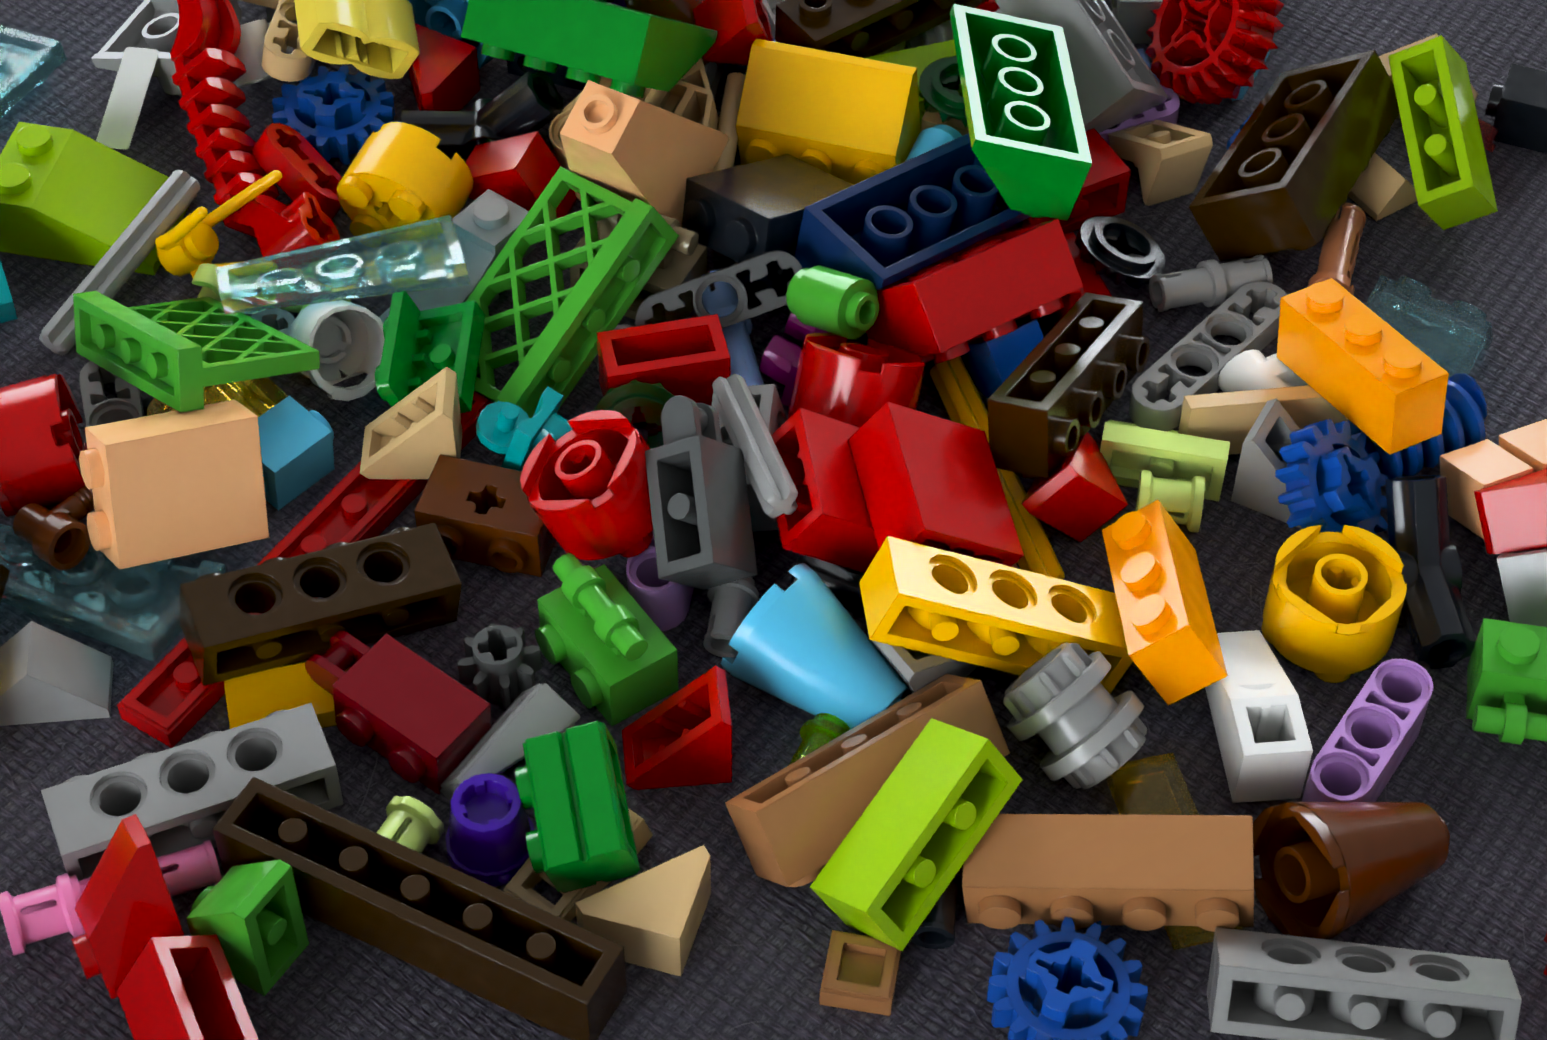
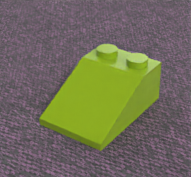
(70, 196)

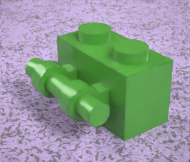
(605, 641)
(1508, 681)

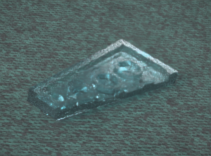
(366, 265)

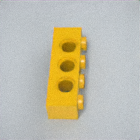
(985, 610)

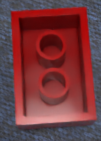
(977, 292)

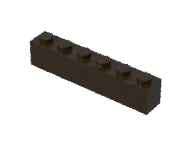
(429, 913)

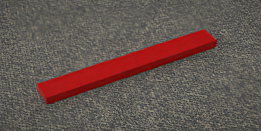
(356, 509)

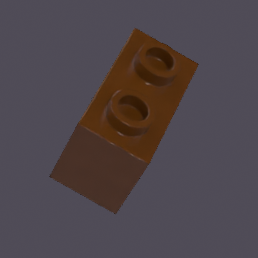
(484, 516)

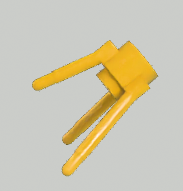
(195, 241)

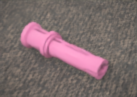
(52, 908)

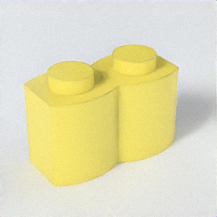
(369, 34)

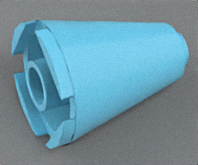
(813, 653)

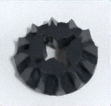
(1136, 251)

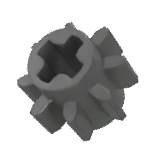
(499, 664)

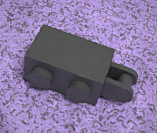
(699, 500)

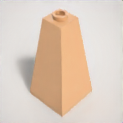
(637, 148)

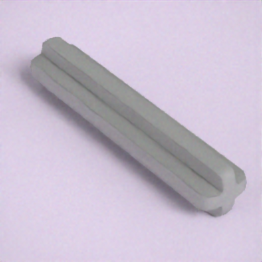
(750, 434)

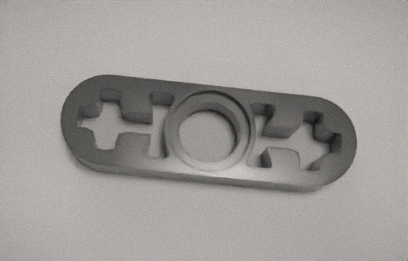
(758, 270)

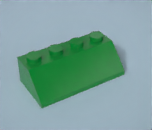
(589, 39)
(1022, 109)

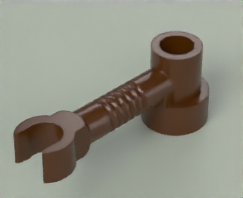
(57, 533)

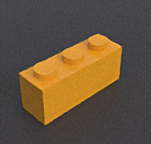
(1362, 366)
(1163, 603)

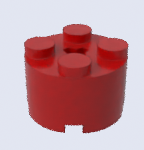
(854, 378)
(39, 443)
(592, 487)

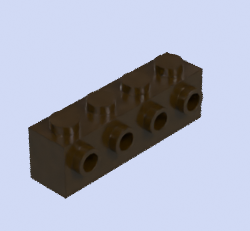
(859, 26)
(1066, 384)

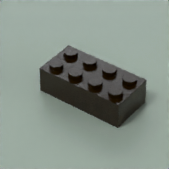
(1297, 157)

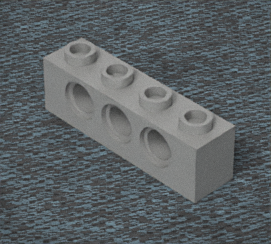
(159, 784)
(1355, 991)

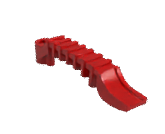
(206, 73)

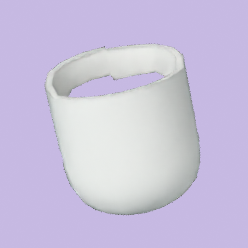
(352, 337)

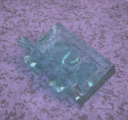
(1444, 332)

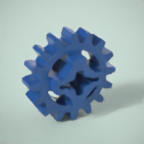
(335, 110)
(1332, 479)
(1070, 985)

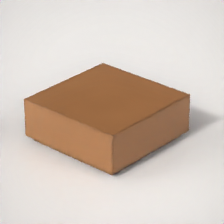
(860, 974)

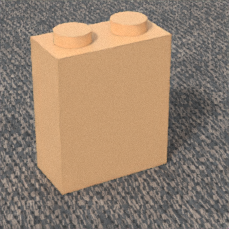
(175, 484)

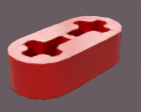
(300, 165)

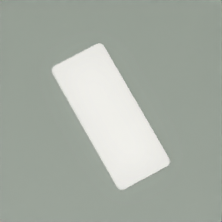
(127, 97)

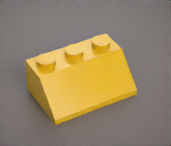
(827, 110)

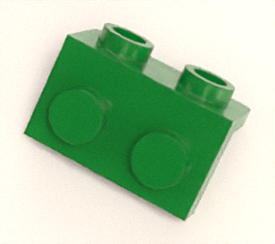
(425, 343)

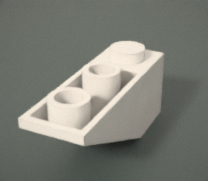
(1258, 722)

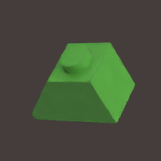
(256, 921)

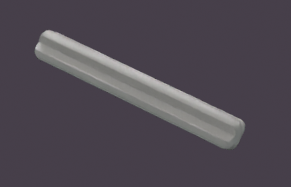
(124, 255)

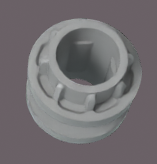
(1075, 716)

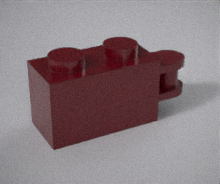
(400, 706)

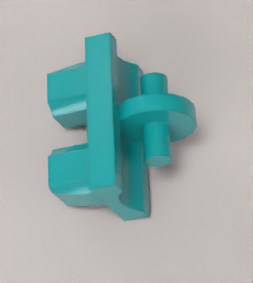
(511, 432)

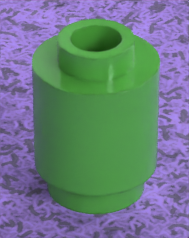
(833, 301)

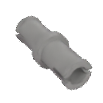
(1207, 283)

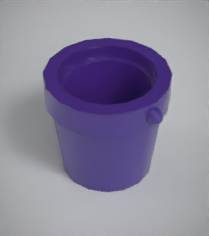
(488, 829)

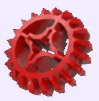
(1211, 45)

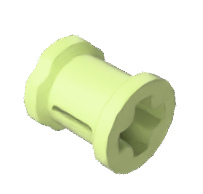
(1179, 497)
(423, 830)

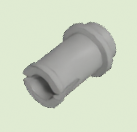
(729, 608)

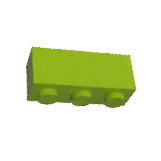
(1442, 133)
(916, 833)

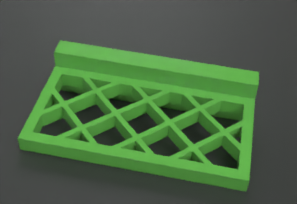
(595, 304)
(183, 346)

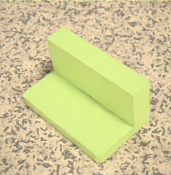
(1165, 454)

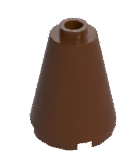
(1342, 860)

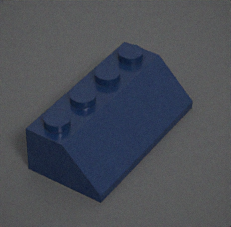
(905, 217)

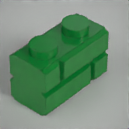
(578, 808)

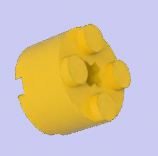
(402, 180)
(1334, 601)

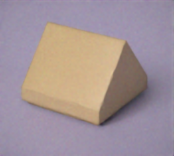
(1382, 189)

